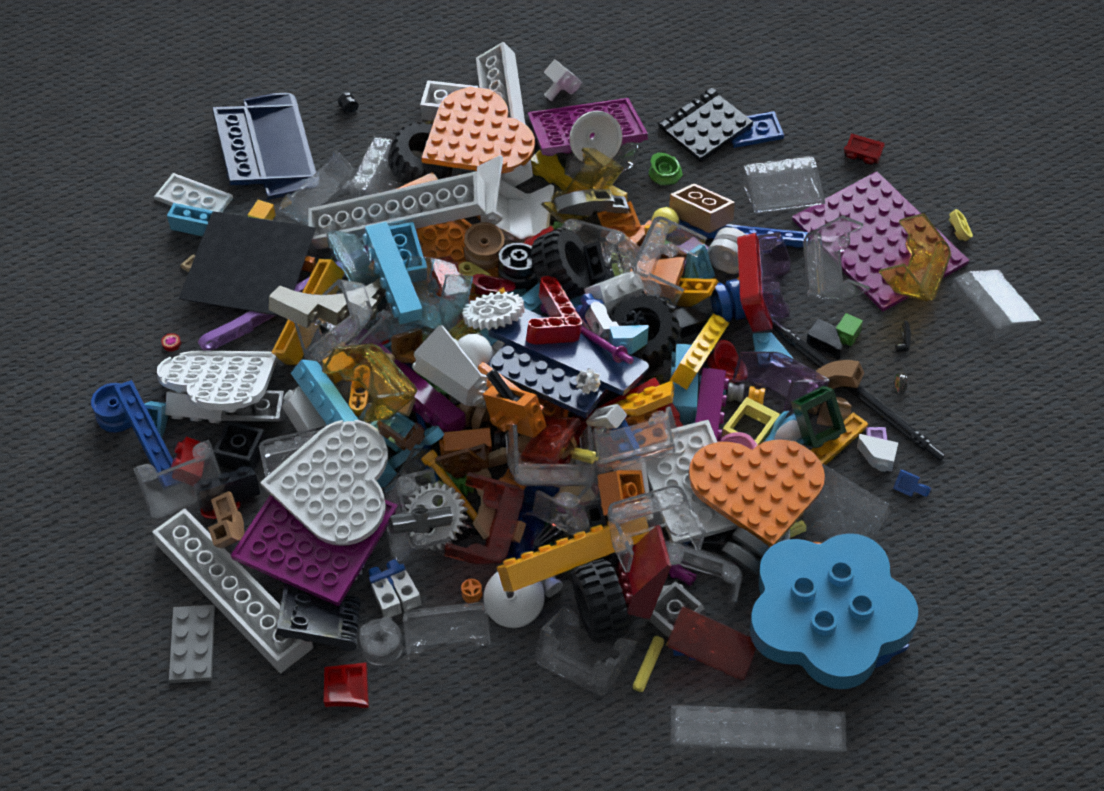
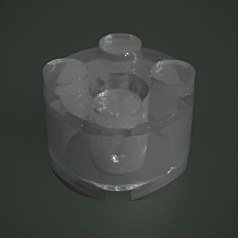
(381, 642)

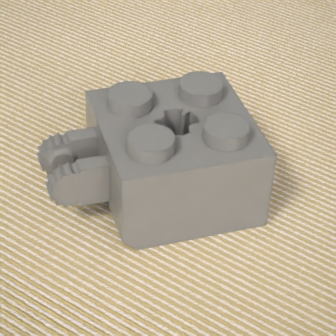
(669, 606)

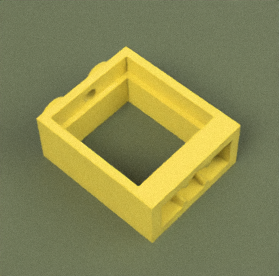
(756, 411)

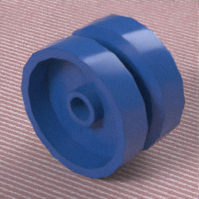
(727, 301)
(108, 410)

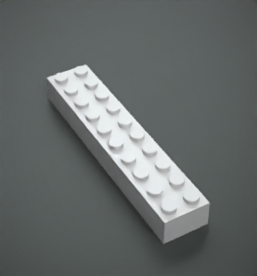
(499, 73)
(420, 203)
(229, 588)

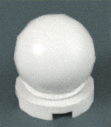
(476, 348)

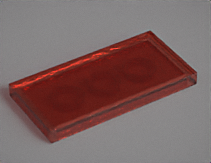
(712, 643)

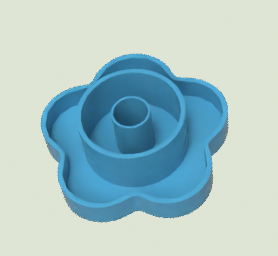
(831, 608)

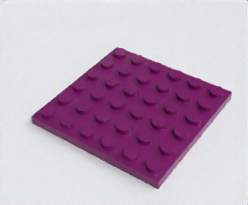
(554, 125)
(293, 554)

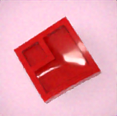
(346, 685)

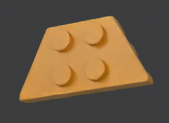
(650, 399)

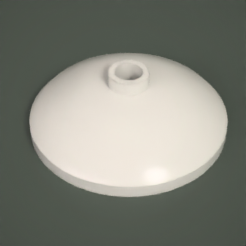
(606, 130)
(513, 611)

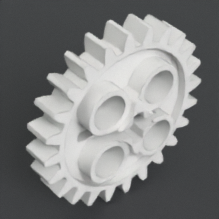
(493, 310)
(429, 497)

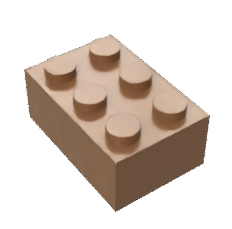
(702, 207)

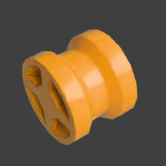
(757, 394)

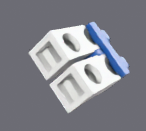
(594, 316)
(393, 588)

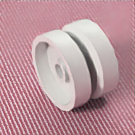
(724, 250)

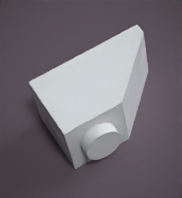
(878, 452)

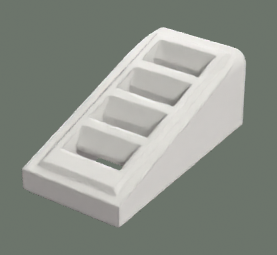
(607, 416)

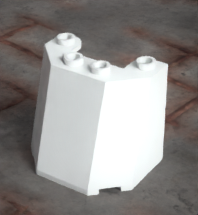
(513, 211)
(450, 368)

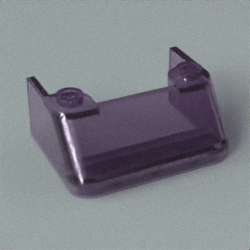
(778, 373)

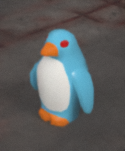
(785, 429)

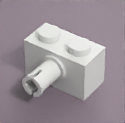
(562, 80)

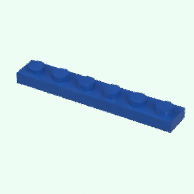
(143, 426)

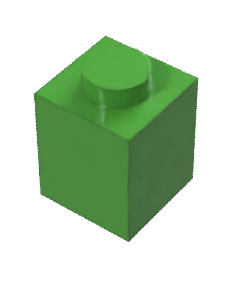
(849, 329)

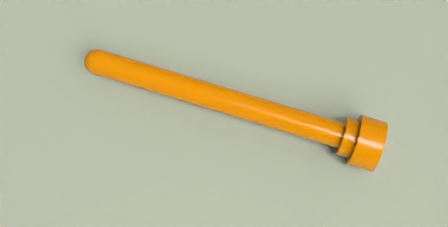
(429, 459)

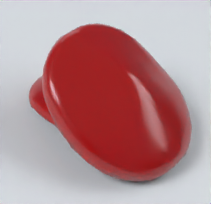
(724, 358)

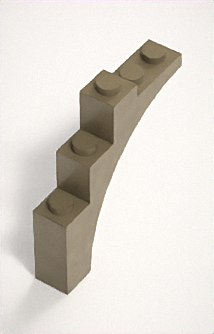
(307, 308)

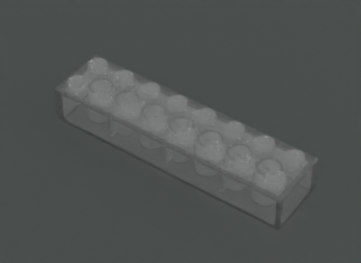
(758, 733)

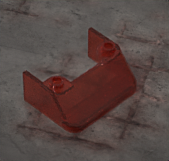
(507, 503)

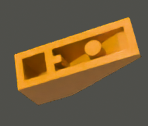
(695, 290)

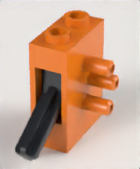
(513, 407)

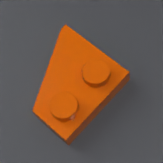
(620, 221)

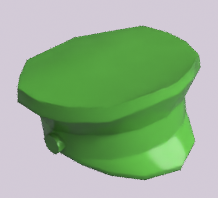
(664, 169)

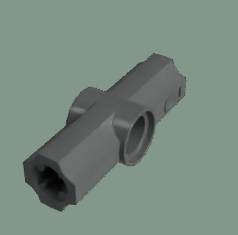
(420, 520)

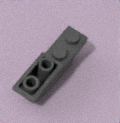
(590, 200)

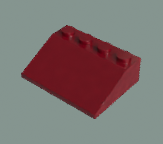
(647, 574)

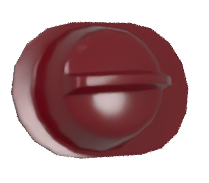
(486, 284)

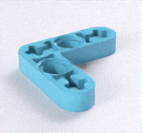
(431, 434)

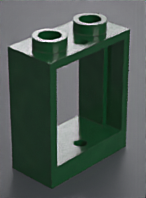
(811, 400)

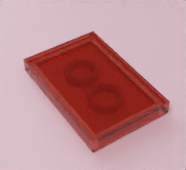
(551, 441)

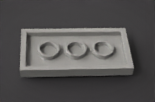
(192, 644)

